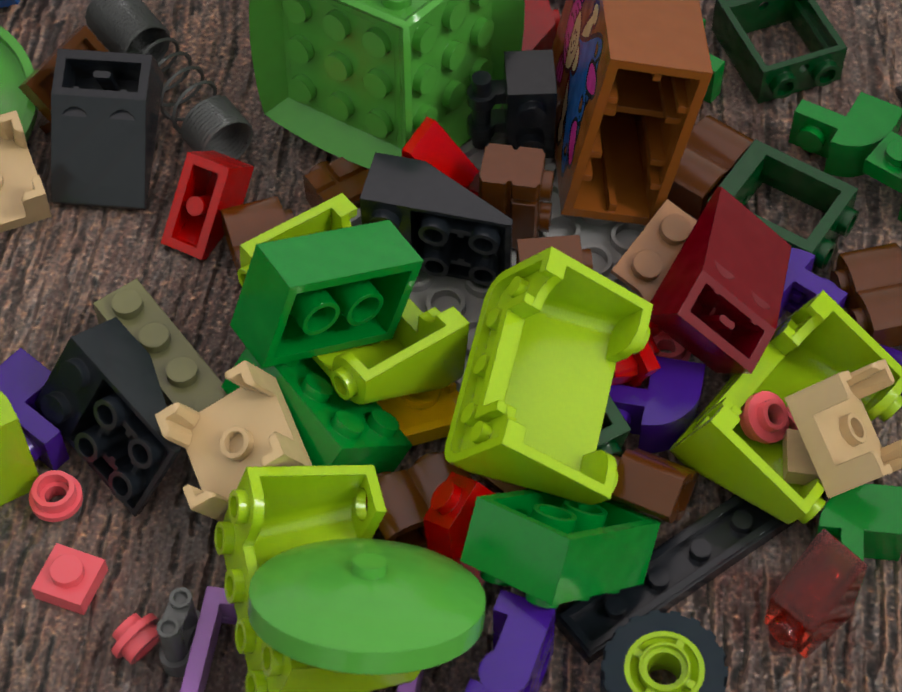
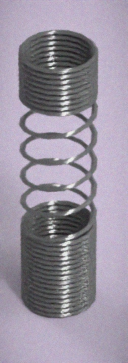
(134, 29)

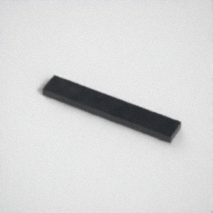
(673, 573)

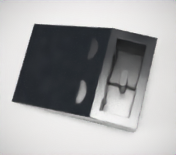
(104, 128)
(439, 218)
(106, 407)

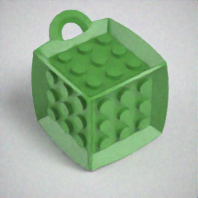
(372, 70)

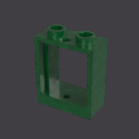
(777, 81)
(803, 182)

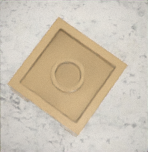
(21, 188)
(840, 431)
(234, 433)

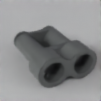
(177, 631)

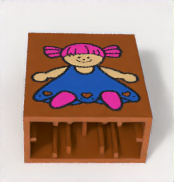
(625, 103)

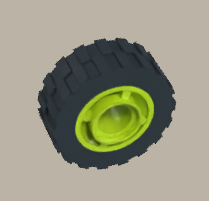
(667, 644)

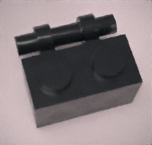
(527, 101)

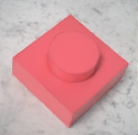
(69, 579)

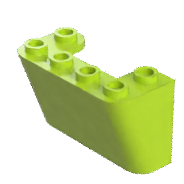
(280, 511)

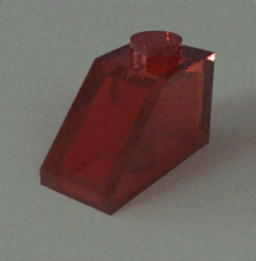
(815, 595)

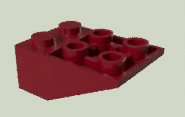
(724, 287)

